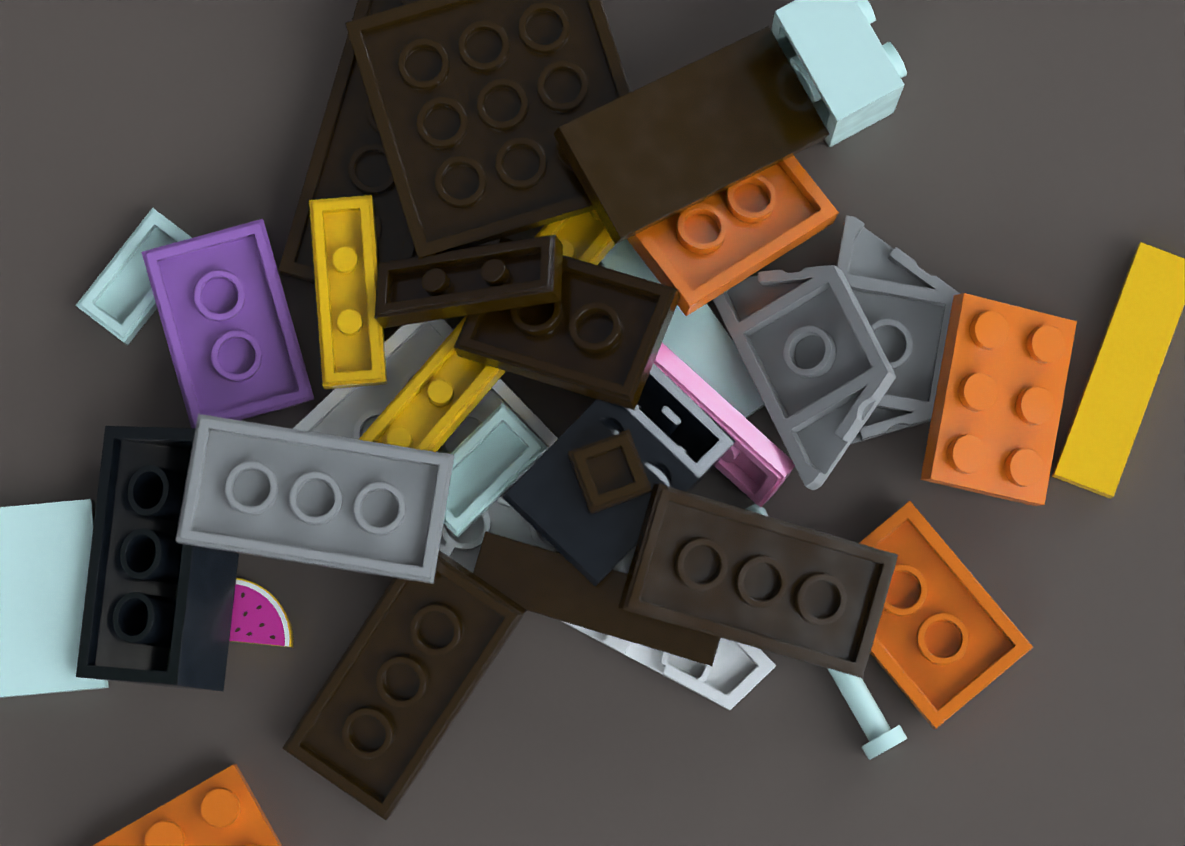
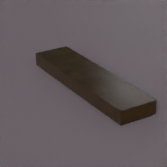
(554, 588)

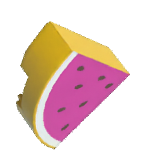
(259, 617)

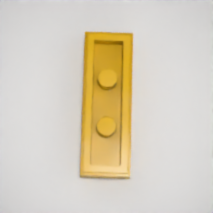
(346, 292)

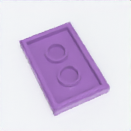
(228, 324)

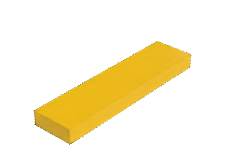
(1124, 372)

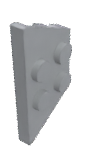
(908, 318)
(808, 360)

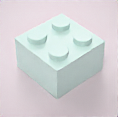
(840, 62)

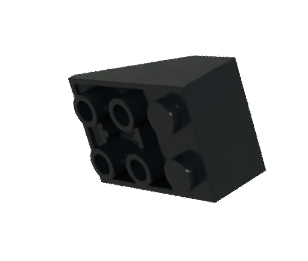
(676, 450)

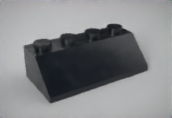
(152, 604)

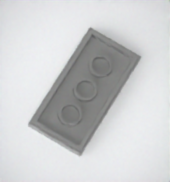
(315, 498)

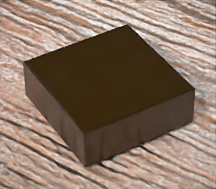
(609, 472)

